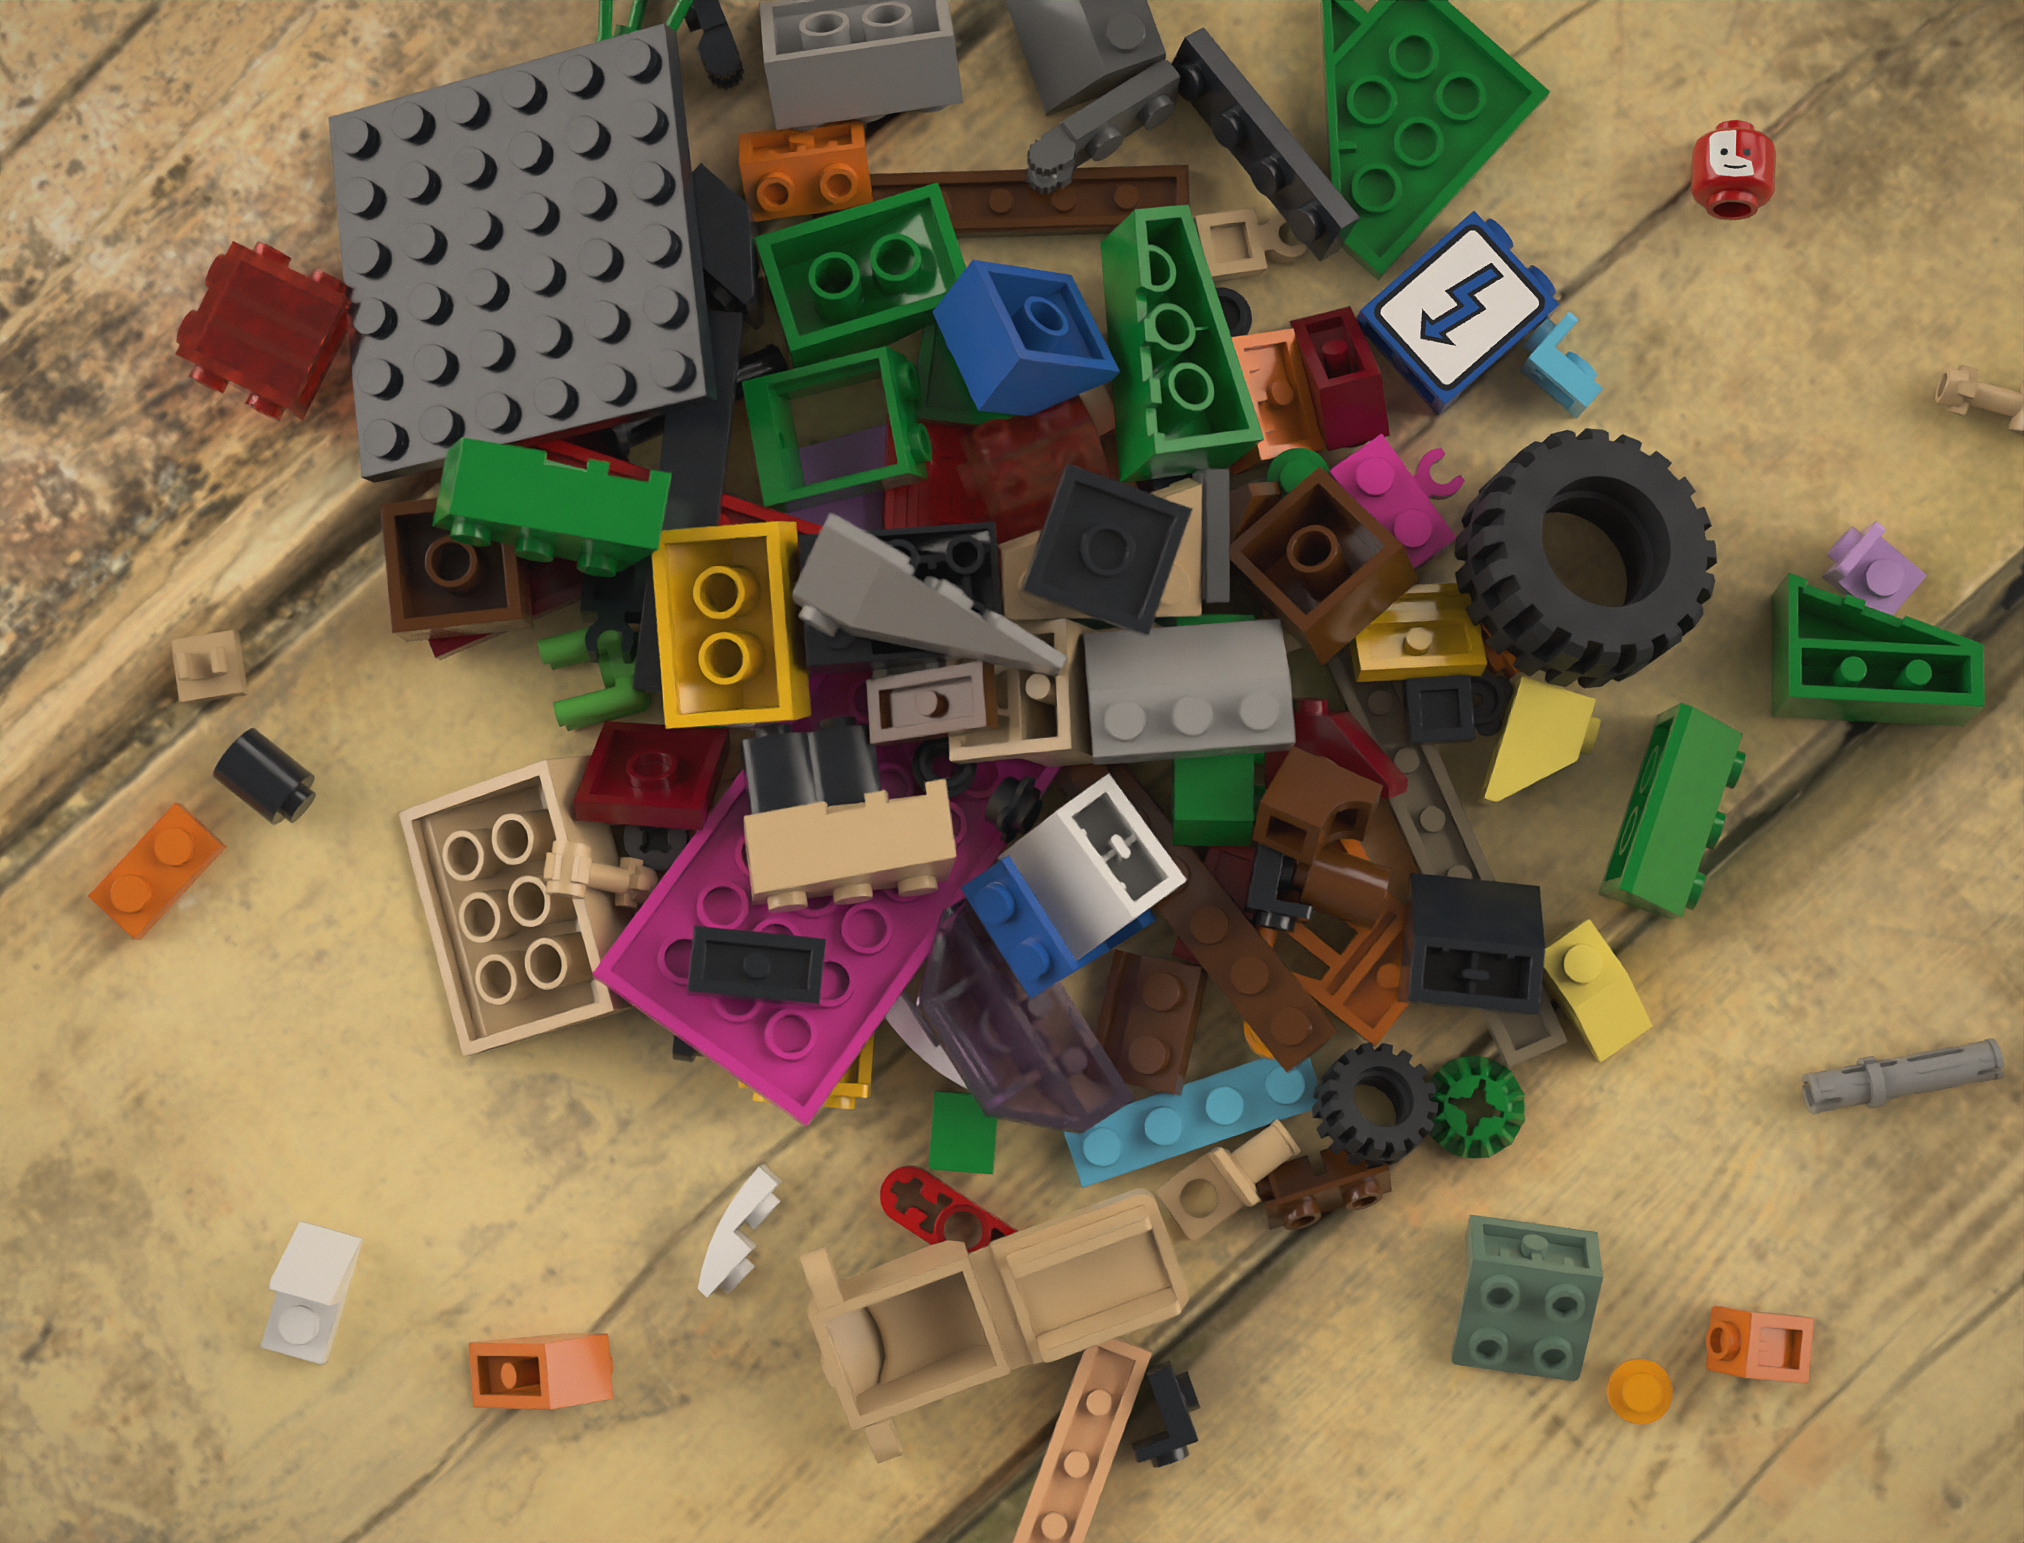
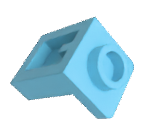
(1561, 376)

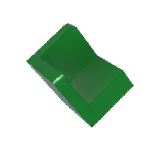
(961, 1135)

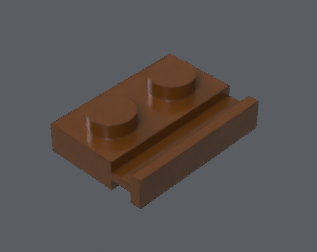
(1151, 1019)

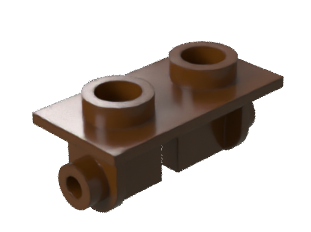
(1303, 1196)

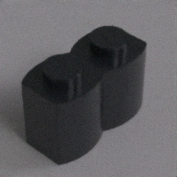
(809, 767)

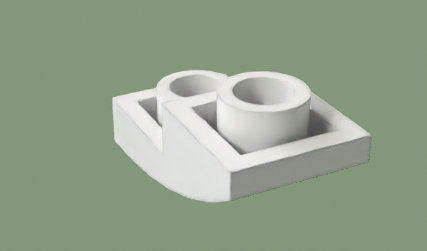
(728, 1251)

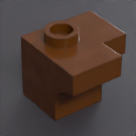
(1314, 805)

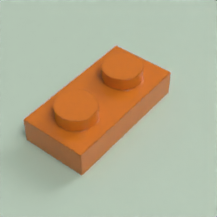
(157, 871)

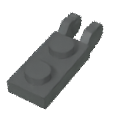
(1102, 126)

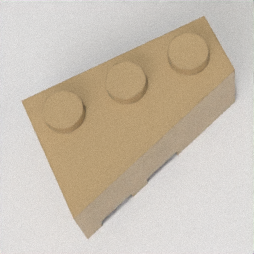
(1182, 589)
(850, 849)

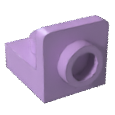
(1872, 569)

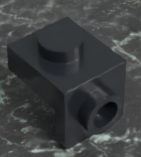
(1175, 1400)

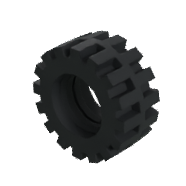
(1402, 1086)

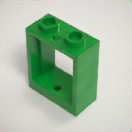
(776, 439)

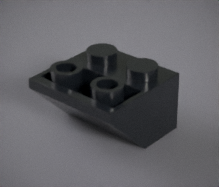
(728, 248)
(1472, 945)

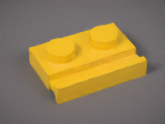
(1420, 638)

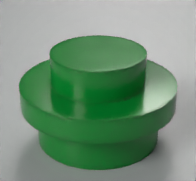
(1293, 467)

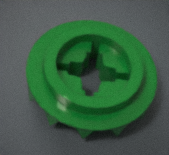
(1500, 1090)

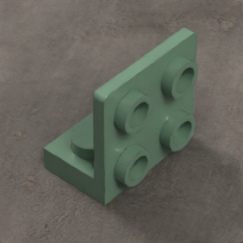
(1527, 1298)

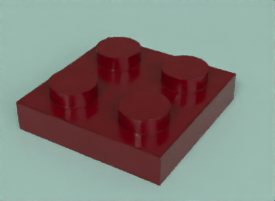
(652, 775)

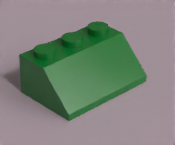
(1673, 812)

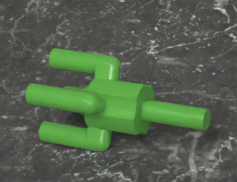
(604, 705)

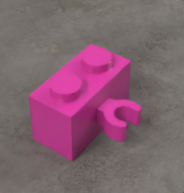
(1398, 499)

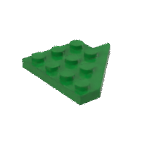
(1412, 115)

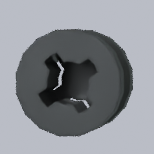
(659, 841)

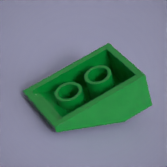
(861, 274)

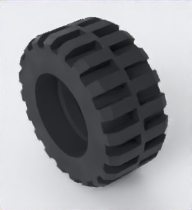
(1644, 516)

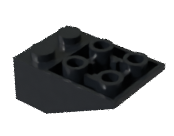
(953, 553)

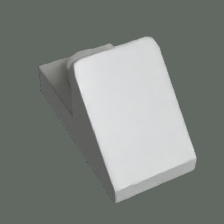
(310, 1292)

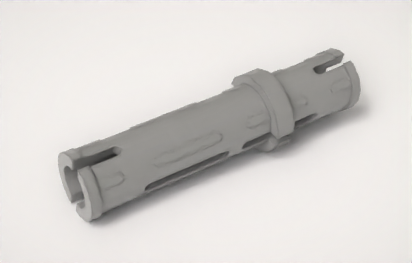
(1877, 1081)

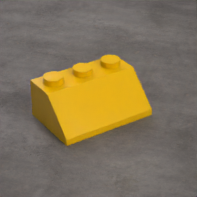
(730, 625)

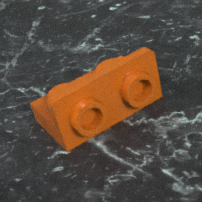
(805, 170)
(1279, 397)

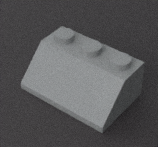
(857, 59)
(1188, 692)

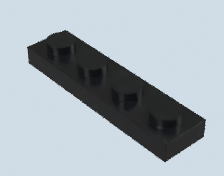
(1263, 145)

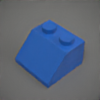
(1022, 338)

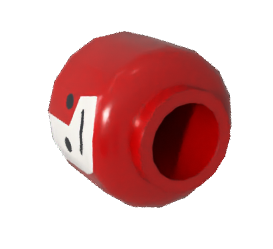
(1733, 170)

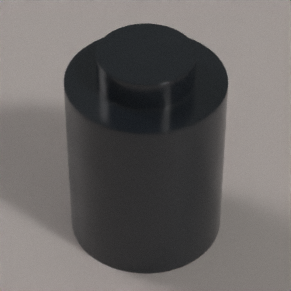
(265, 778)

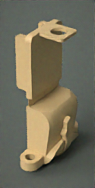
(967, 1318)

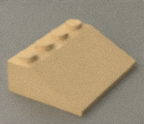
(504, 947)

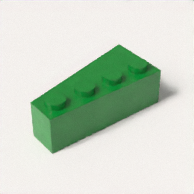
(1179, 376)

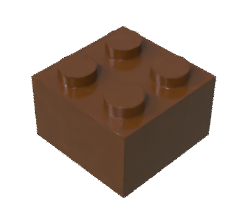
(1321, 565)
(446, 585)

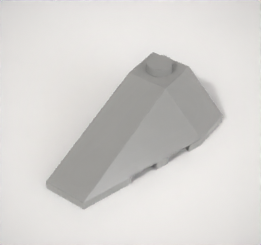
(872, 595)

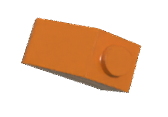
(541, 1371)

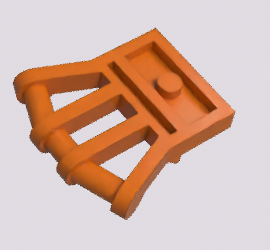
(1365, 976)

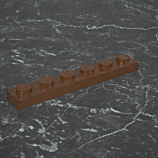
(1222, 934)

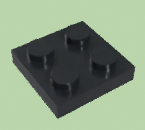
(1106, 549)

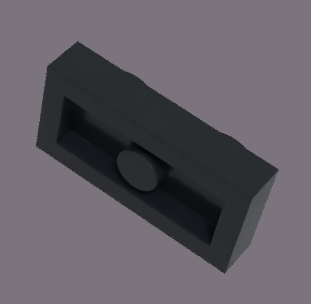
(756, 966)

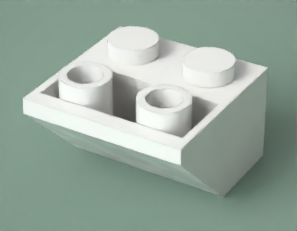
(1094, 866)

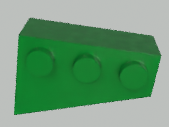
(549, 507)
(1866, 665)
(1215, 794)

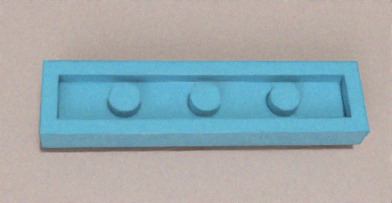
(1203, 1115)

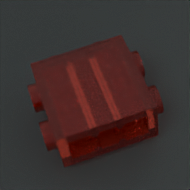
(265, 330)
(1020, 461)

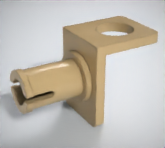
(1231, 1176)

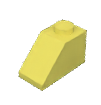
(1538, 735)
(1593, 989)

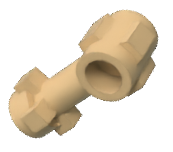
(1960, 390)
(571, 871)

